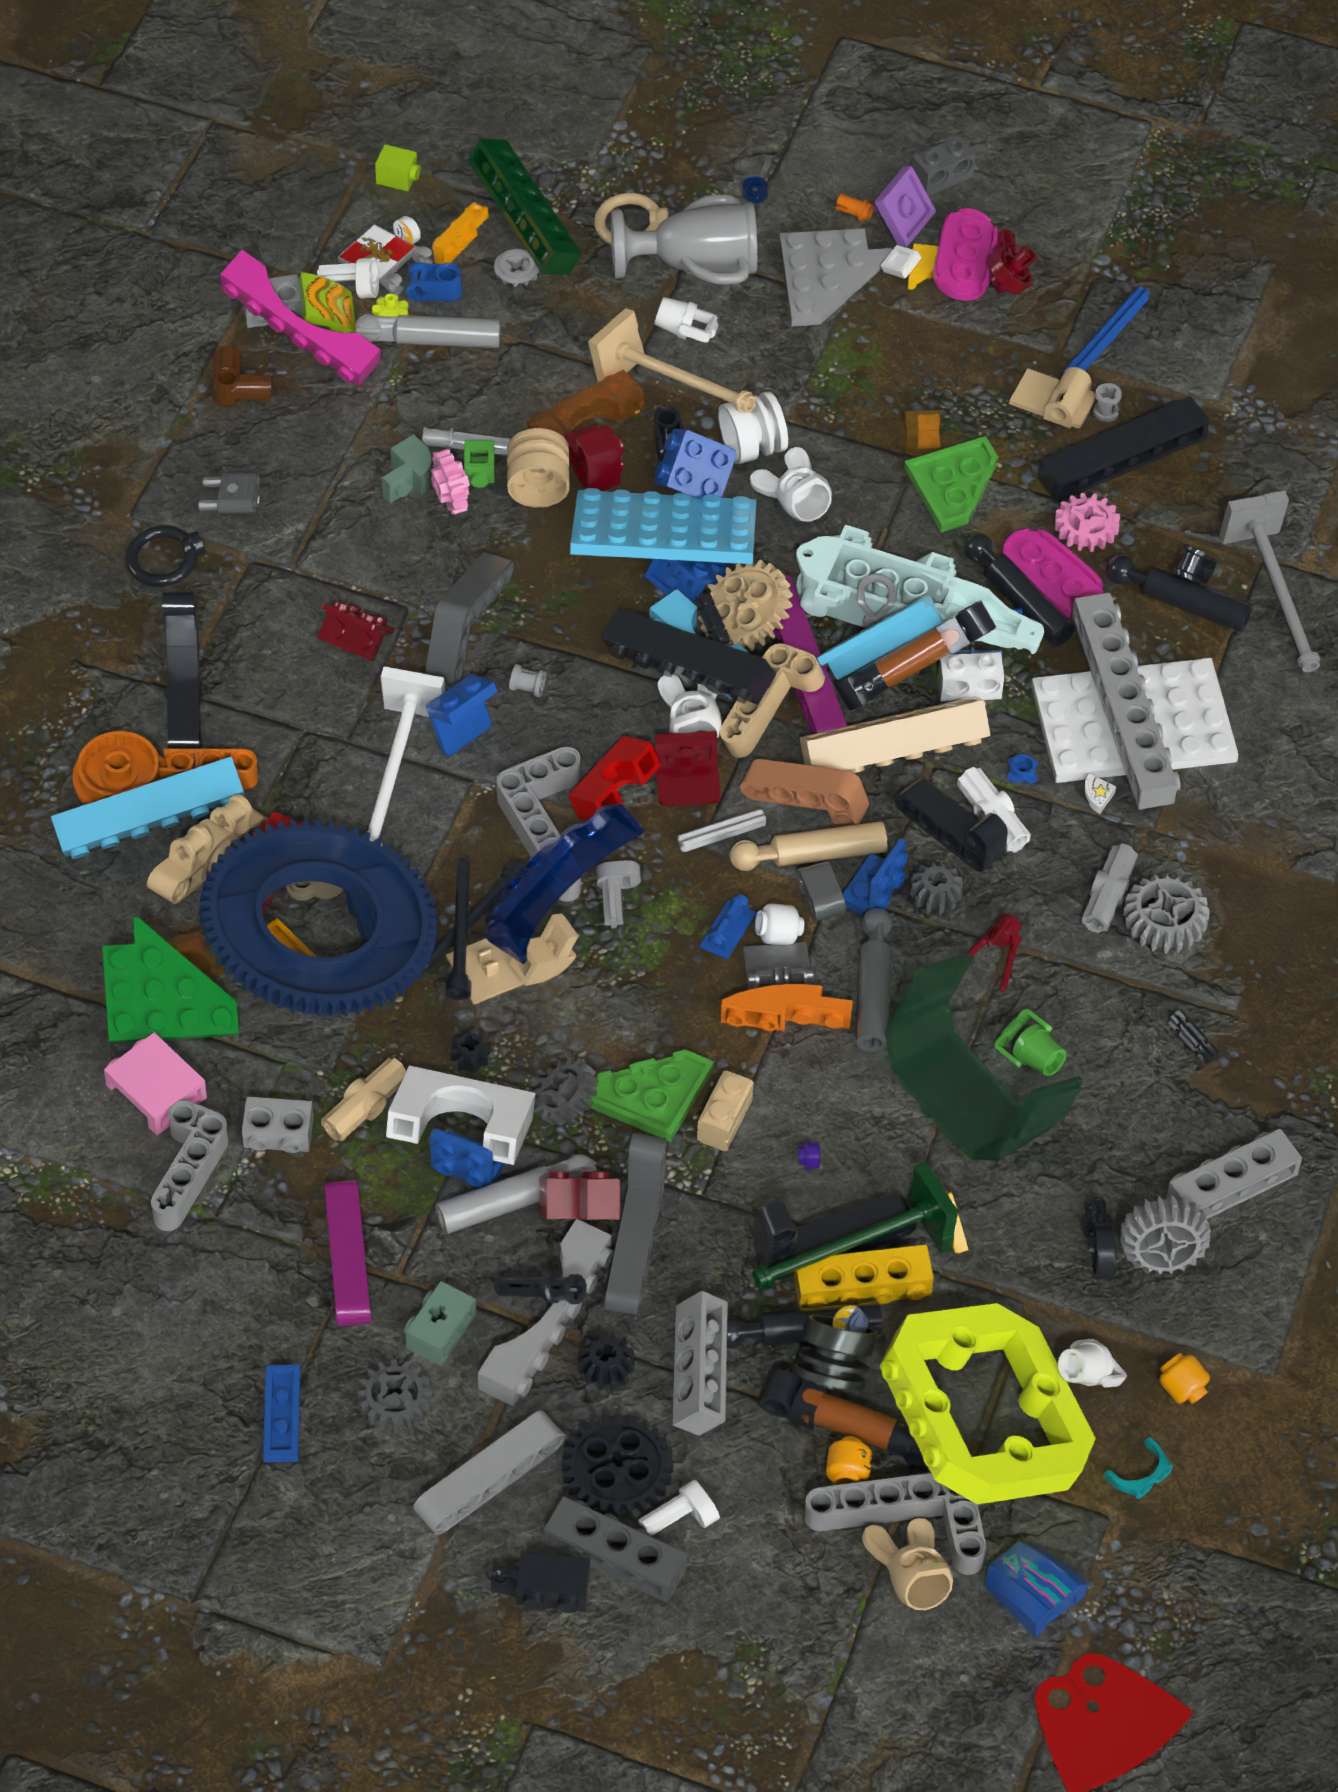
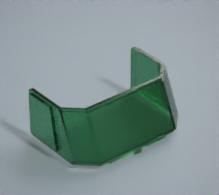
(954, 1082)

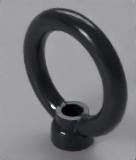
(191, 545)

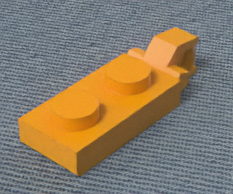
(459, 234)

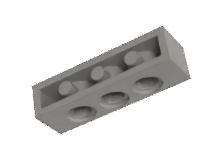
(1252, 1178)
(700, 1363)

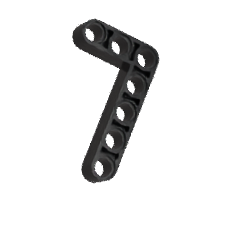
(182, 670)
(779, 1239)

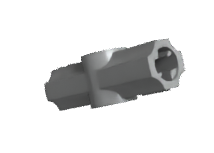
(1109, 888)

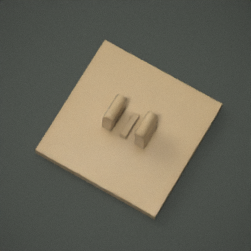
(488, 971)

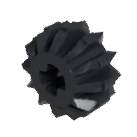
(618, 1359)

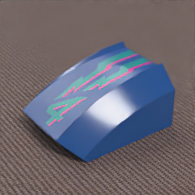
(1034, 1585)

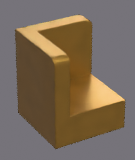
(922, 431)

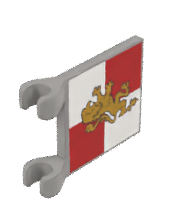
(390, 253)

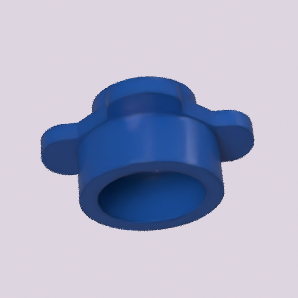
(1025, 763)

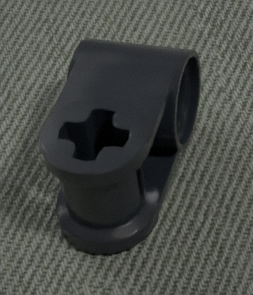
(665, 420)
(1195, 565)

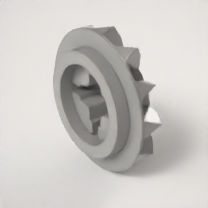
(514, 259)

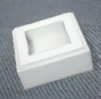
(900, 261)

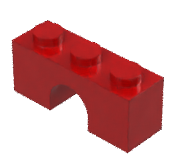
(626, 763)

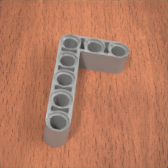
(528, 785)
(906, 1507)

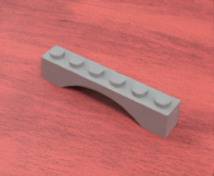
(512, 1364)

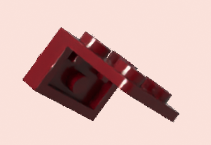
(687, 768)

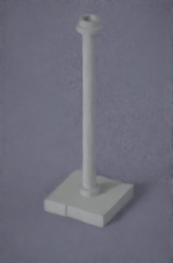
(1256, 519)

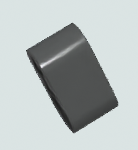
(821, 891)

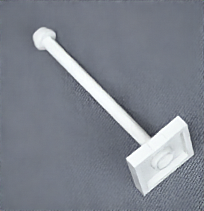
(409, 694)

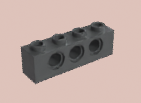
(623, 1564)

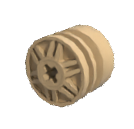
(538, 467)

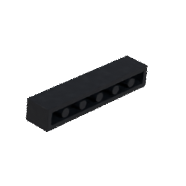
(1123, 449)
(688, 657)

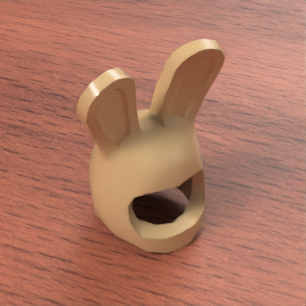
(917, 1570)

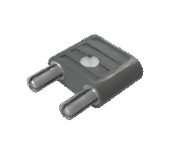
(236, 493)

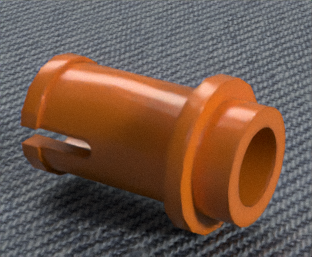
(855, 207)

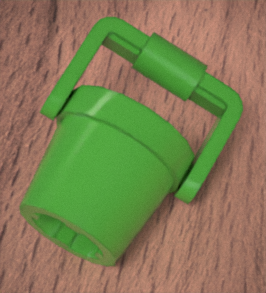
(1033, 1046)

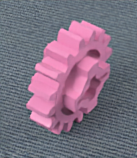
(450, 481)
(1087, 522)

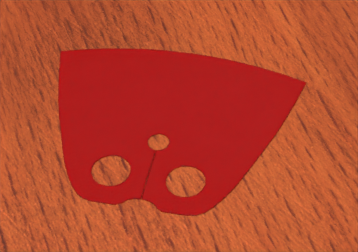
(1125, 1731)

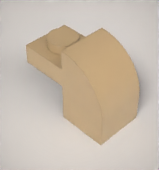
(549, 953)

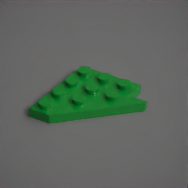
(161, 993)

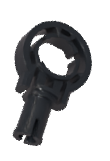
(1101, 1238)

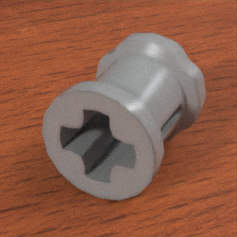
(1108, 397)
(527, 680)

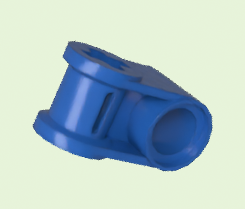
(437, 282)

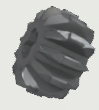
(936, 888)

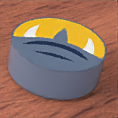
(851, 1319)

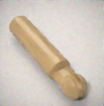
(812, 846)

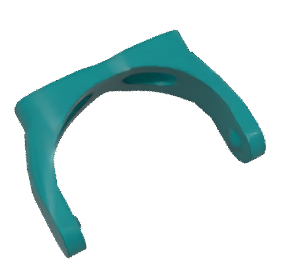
(1142, 1486)

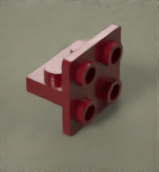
(353, 629)

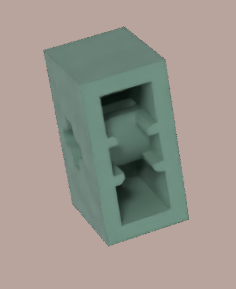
(440, 1323)

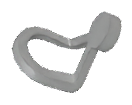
(872, 618)

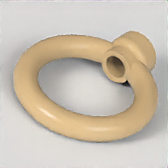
(657, 214)

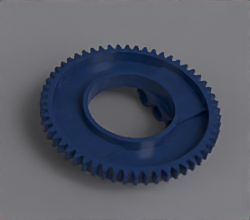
(379, 889)

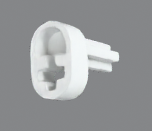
(364, 271)
(691, 1499)

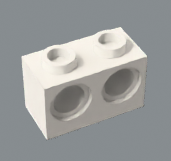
(970, 676)

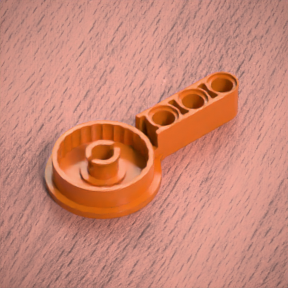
(128, 761)

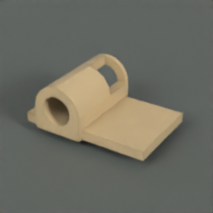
(1057, 400)

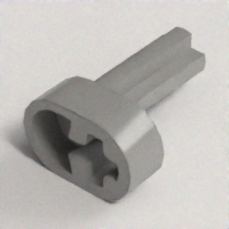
(612, 878)

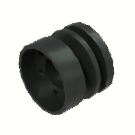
(834, 1359)

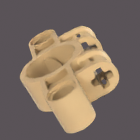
(193, 854)

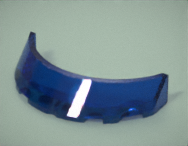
(552, 873)

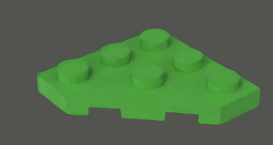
(953, 480)
(653, 1092)

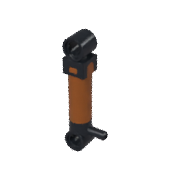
(915, 655)
(813, 1406)

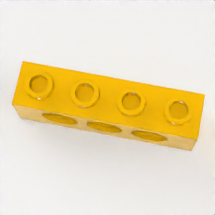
(877, 1267)

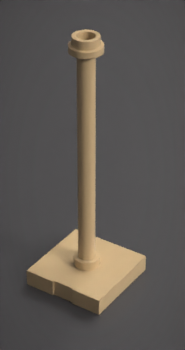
(620, 348)

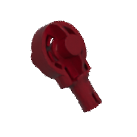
(1010, 264)

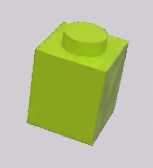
(397, 168)

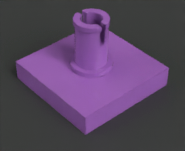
(904, 206)

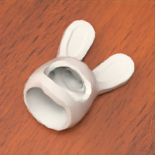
(799, 490)
(691, 709)

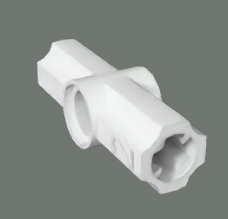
(988, 800)

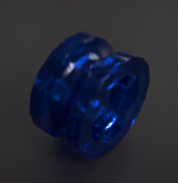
(758, 195)

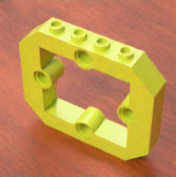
(1017, 1466)

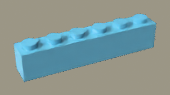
(146, 808)

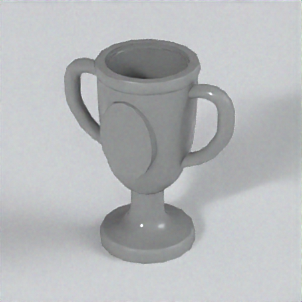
(707, 239)

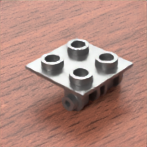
(777, 965)

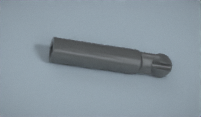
(874, 982)

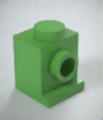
(479, 468)

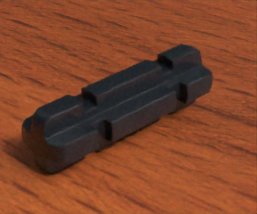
(712, 618)
(1193, 1037)

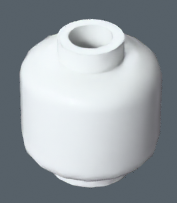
(779, 924)

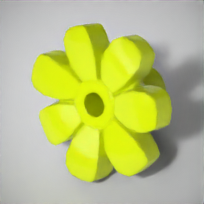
(390, 306)

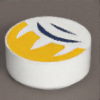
(407, 229)

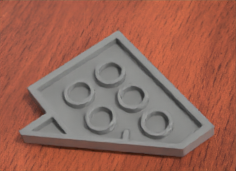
(825, 271)

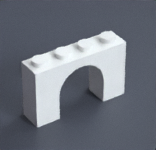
(430, 1093)

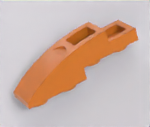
(775, 1004)

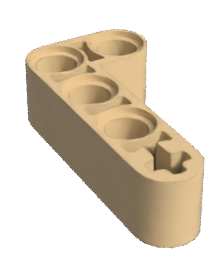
(741, 728)

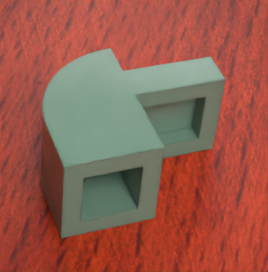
(411, 469)

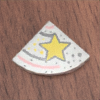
(1098, 792)

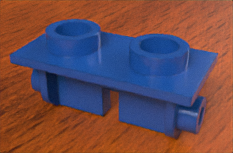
(728, 927)

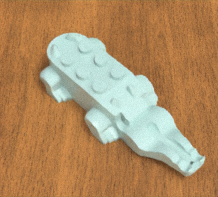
(840, 562)

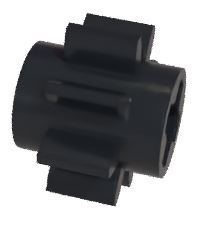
(470, 1051)

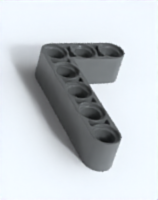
(460, 609)
(637, 1224)

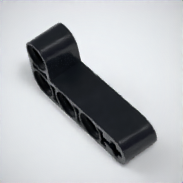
(952, 826)

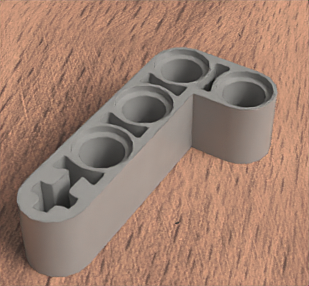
(184, 1168)

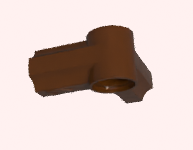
(231, 385)

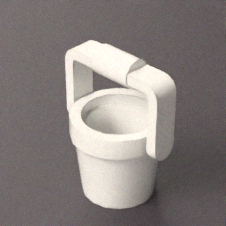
(678, 316)
(1090, 1365)

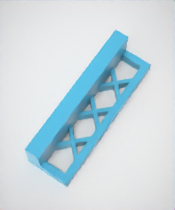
(882, 637)

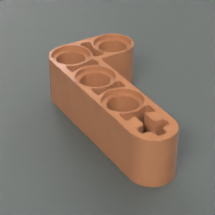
(808, 787)

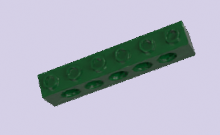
(524, 206)

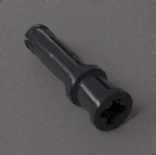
(512, 1286)

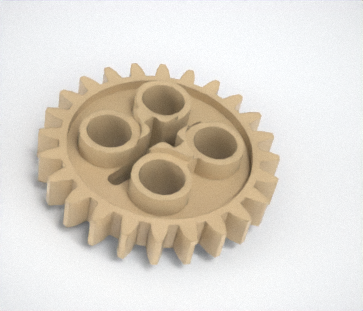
(751, 602)

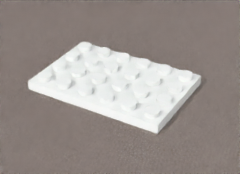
(1184, 702)

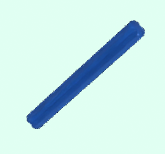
(1110, 329)

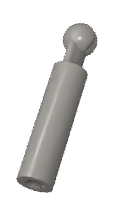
(430, 330)
(503, 1195)

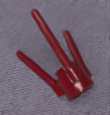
(1002, 933)

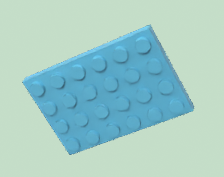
(664, 526)

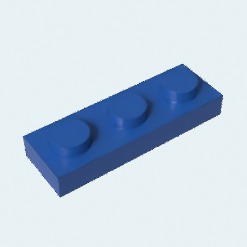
(282, 1413)

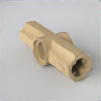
(364, 1099)

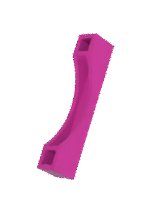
(345, 352)

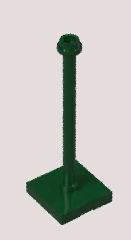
(928, 1204)

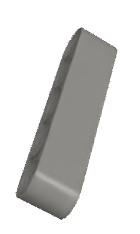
(489, 1472)

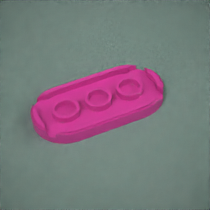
(963, 254)
(1052, 567)

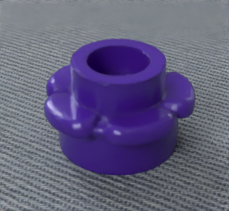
(810, 1155)

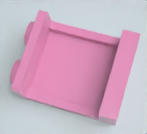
(154, 1080)

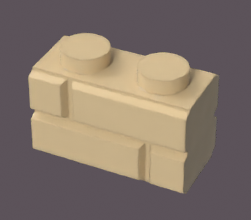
(725, 1110)

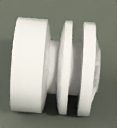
(754, 431)

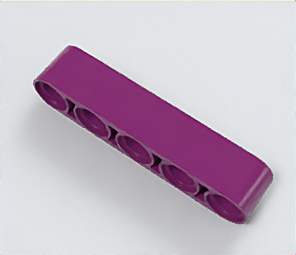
(347, 1253)

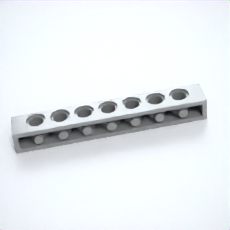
(1125, 701)

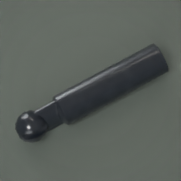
(1020, 590)
(1182, 593)
(790, 1325)

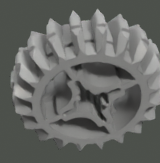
(1160, 921)
(1185, 1233)

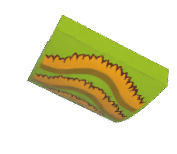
(326, 303)

